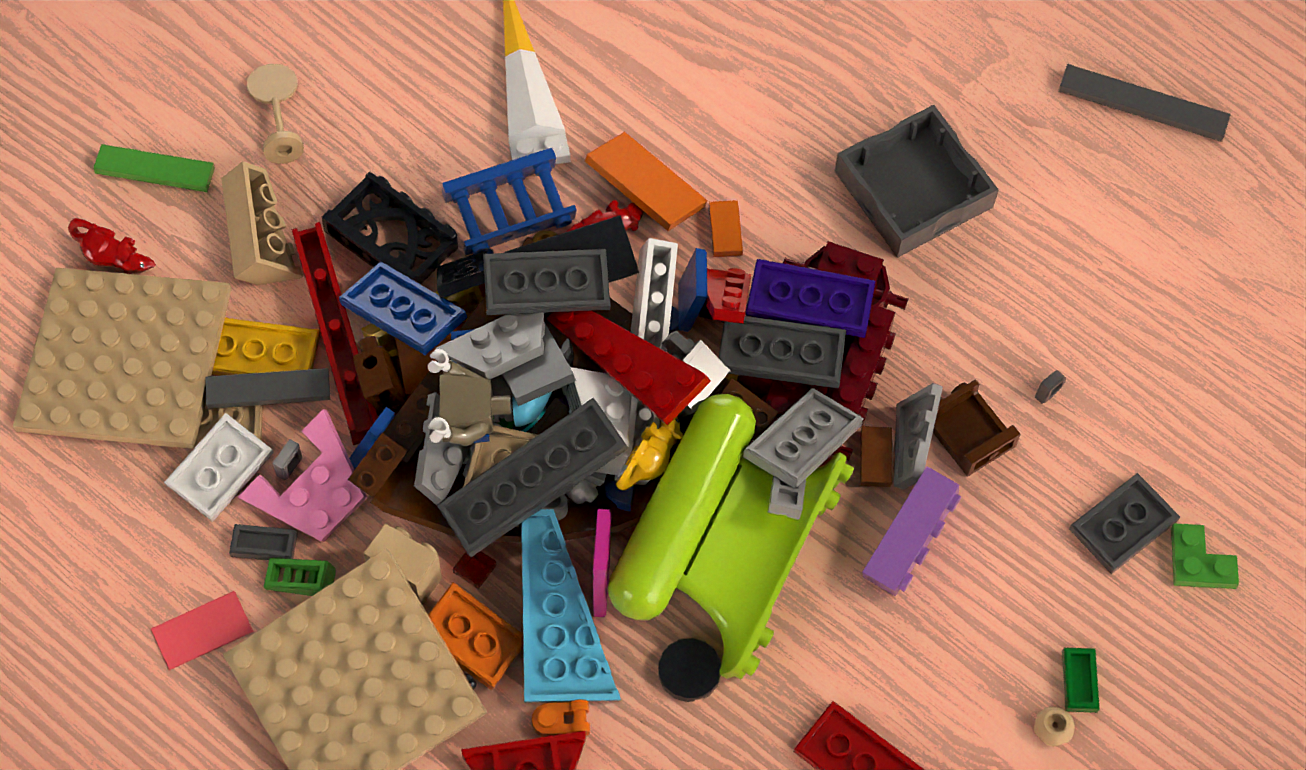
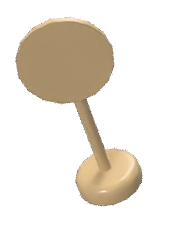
(271, 86)

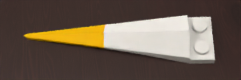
(531, 111)

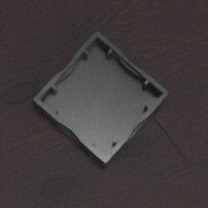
(915, 181)

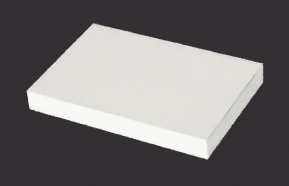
(219, 467)

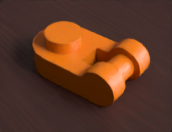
(549, 718)

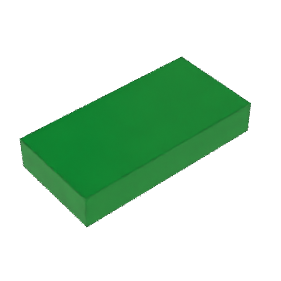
(1080, 680)

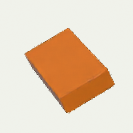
(725, 228)

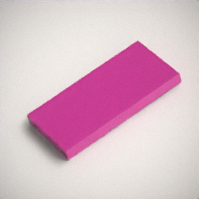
(601, 562)

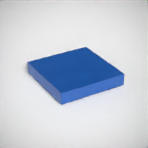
(692, 290)

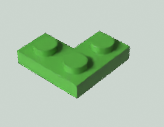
(1194, 566)

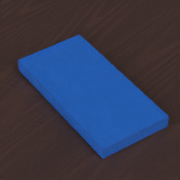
(403, 308)

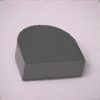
(1050, 386)

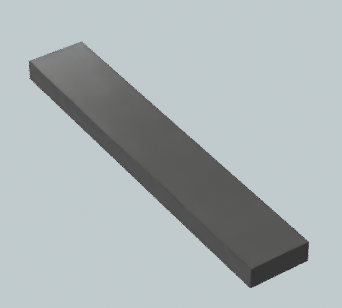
(1144, 102)

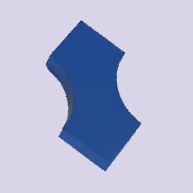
(372, 435)

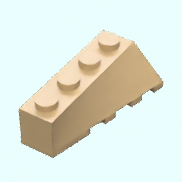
(255, 228)

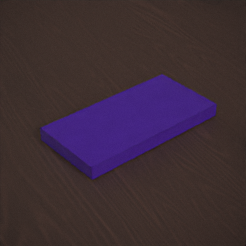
(810, 297)

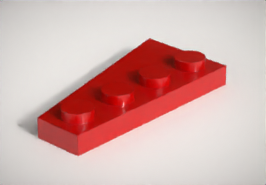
(727, 294)

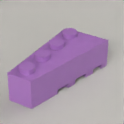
(912, 531)

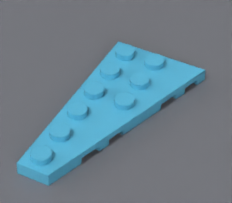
(559, 635)

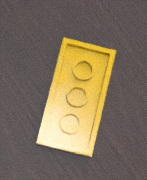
(264, 347)

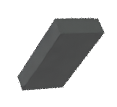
(262, 542)

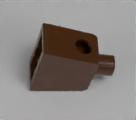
(378, 376)

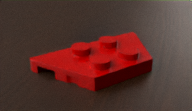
(540, 753)

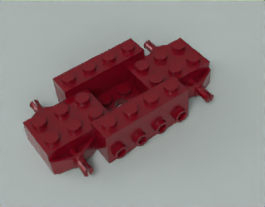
(860, 356)

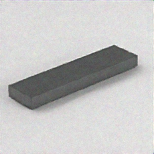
(267, 388)

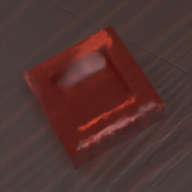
(475, 568)

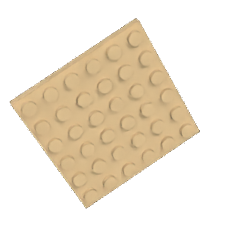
(123, 358)
(355, 676)

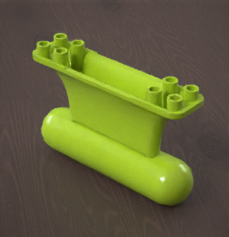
(715, 536)

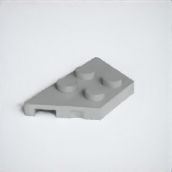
(499, 344)

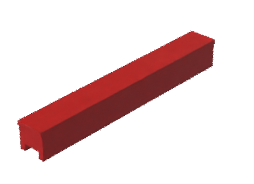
(334, 328)

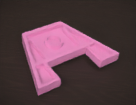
(321, 494)

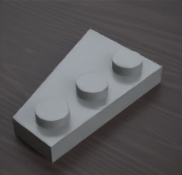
(913, 434)
(437, 461)

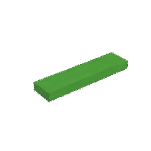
(154, 168)

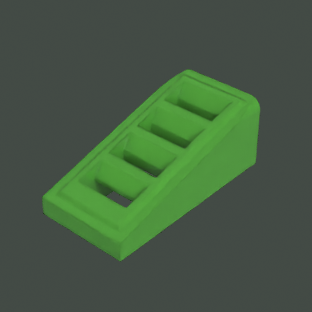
(320, 575)

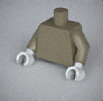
(465, 403)

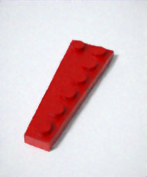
(641, 368)

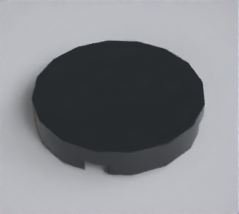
(689, 669)

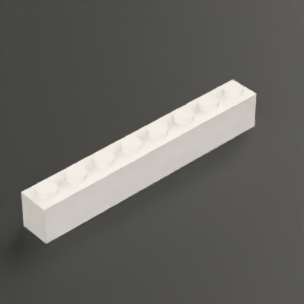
(650, 321)

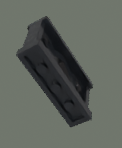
(403, 209)

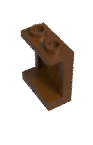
(972, 429)

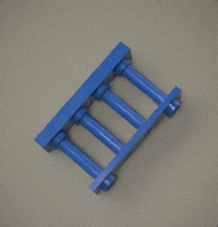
(513, 173)

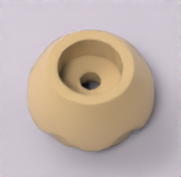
(1050, 735)

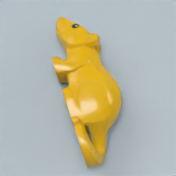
(652, 455)

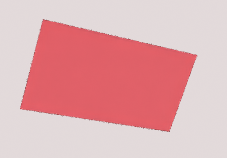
(201, 630)

